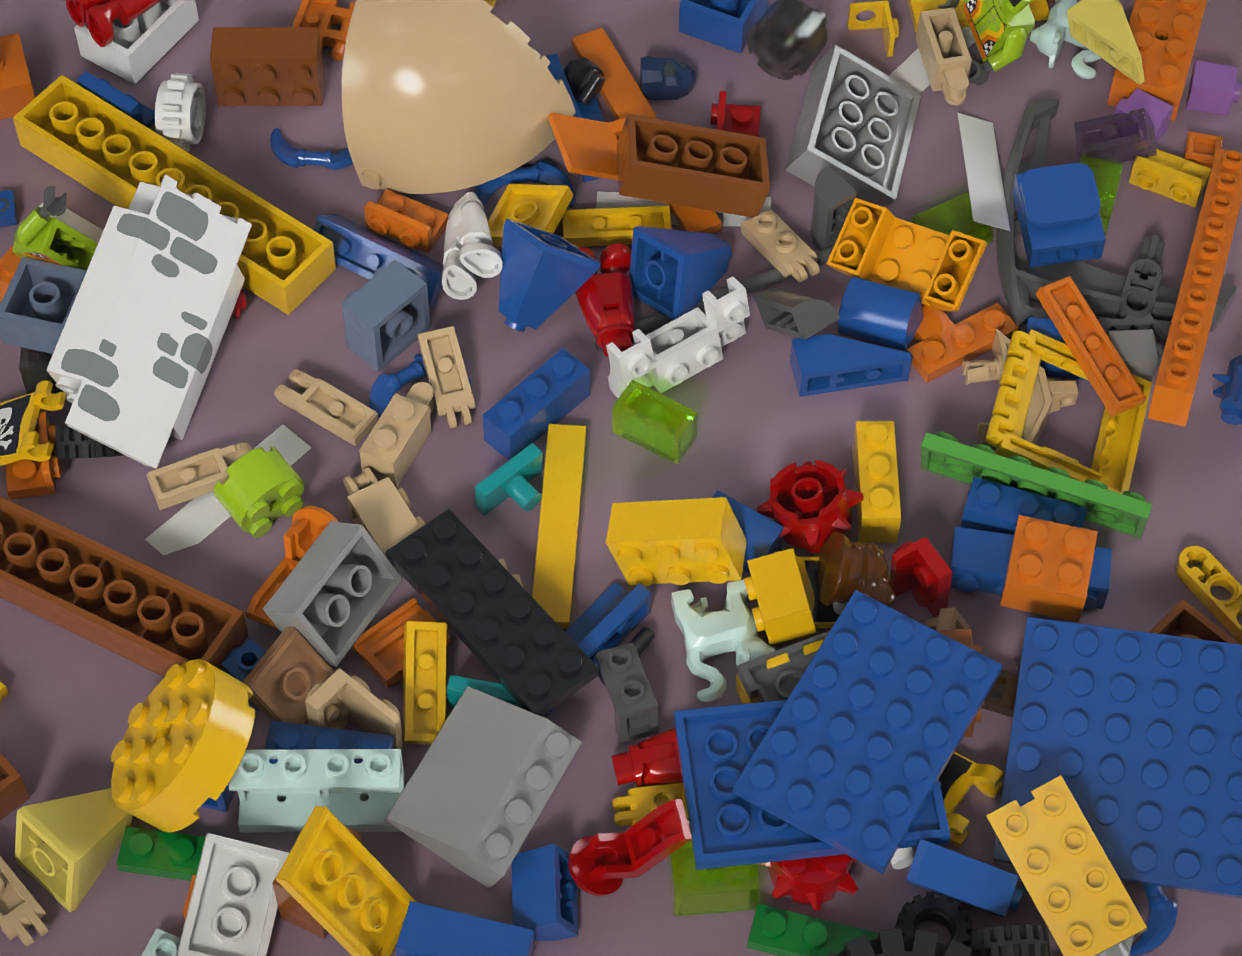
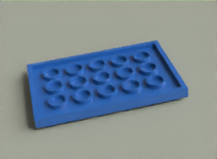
(868, 731)
(732, 831)

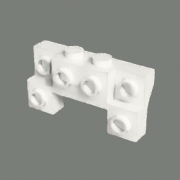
(681, 346)

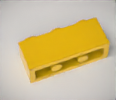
(878, 481)

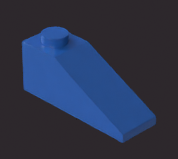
(839, 363)

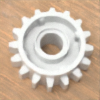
(180, 110)

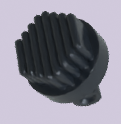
(584, 79)

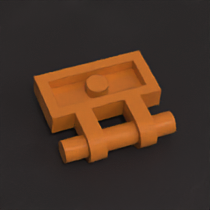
(323, 15)

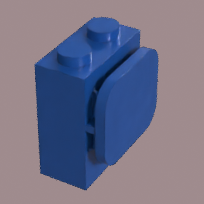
(1059, 214)

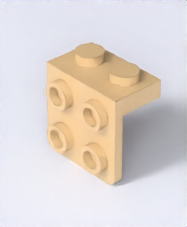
(349, 700)

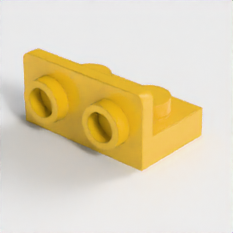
(1171, 177)

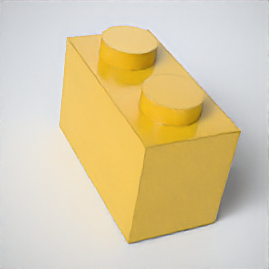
(780, 597)

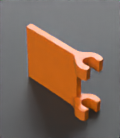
(588, 144)

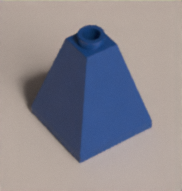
(675, 267)
(538, 274)

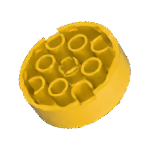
(182, 745)

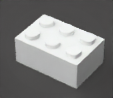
(142, 41)

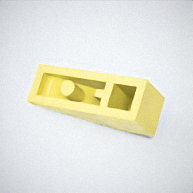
(1106, 32)

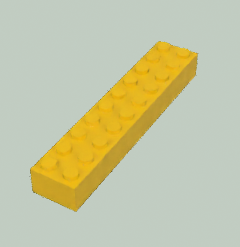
(115, 153)

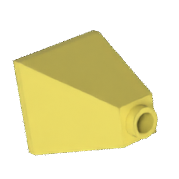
(69, 842)

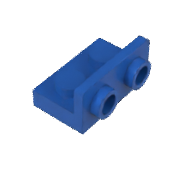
(118, 99)

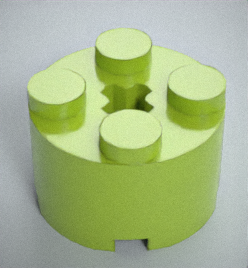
(260, 490)

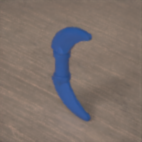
(294, 157)
(542, 172)
(386, 386)
(1160, 922)

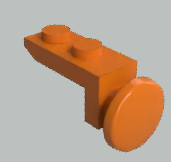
(305, 529)

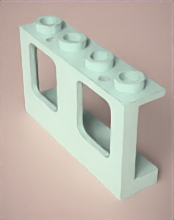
(317, 779)

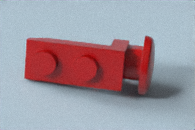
(604, 860)

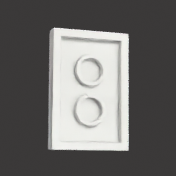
(232, 899)

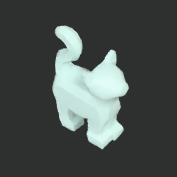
(1051, 37)
(717, 633)

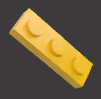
(611, 225)
(423, 681)

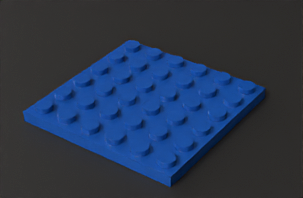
(1144, 744)

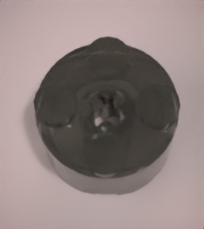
(788, 38)

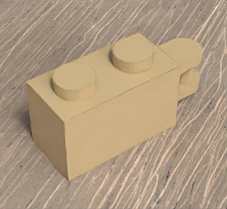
(944, 53)
(399, 434)
(380, 509)

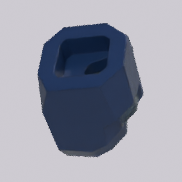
(665, 78)

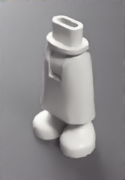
(468, 249)

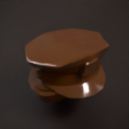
(852, 567)

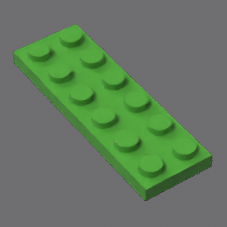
(1106, 508)

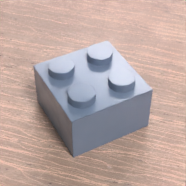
(38, 304)
(386, 315)

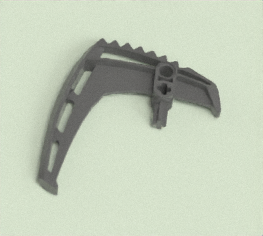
(1127, 301)

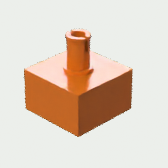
(15, 80)

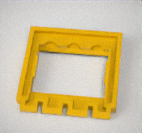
(1117, 435)

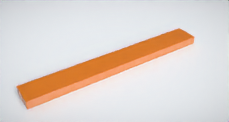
(626, 98)

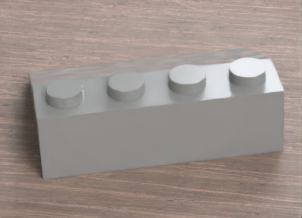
(854, 124)
(483, 784)

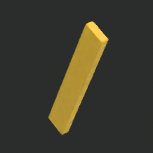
(559, 521)

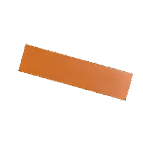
(1091, 346)

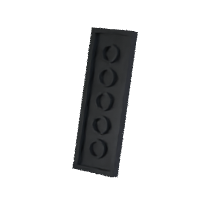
(492, 614)

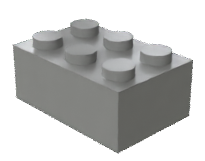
(335, 590)

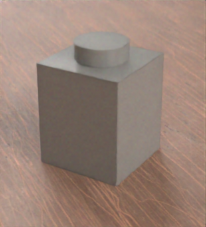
(1138, 351)

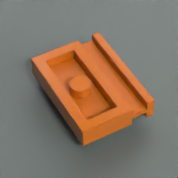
(383, 643)

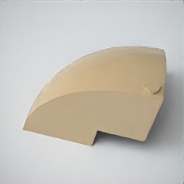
(443, 95)

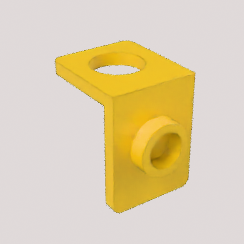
(881, 19)

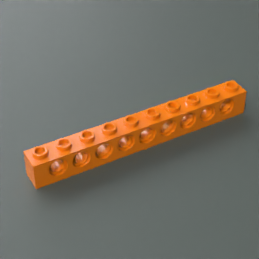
(1198, 291)

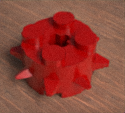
(810, 503)
(812, 879)

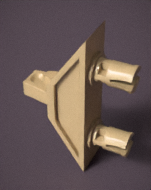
(1046, 398)

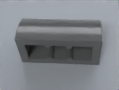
(830, 207)
(794, 313)

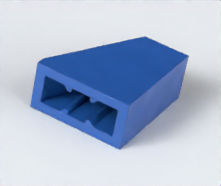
(964, 879)

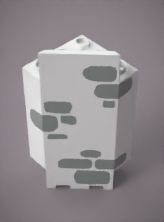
(149, 319)

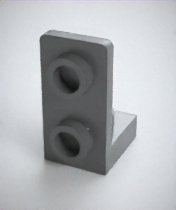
(630, 692)

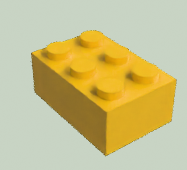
(677, 541)

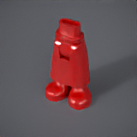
(101, 14)
(609, 299)
(651, 759)

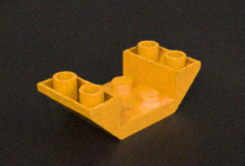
(906, 255)

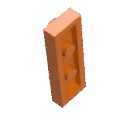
(960, 342)

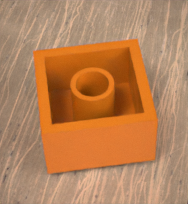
(1049, 568)

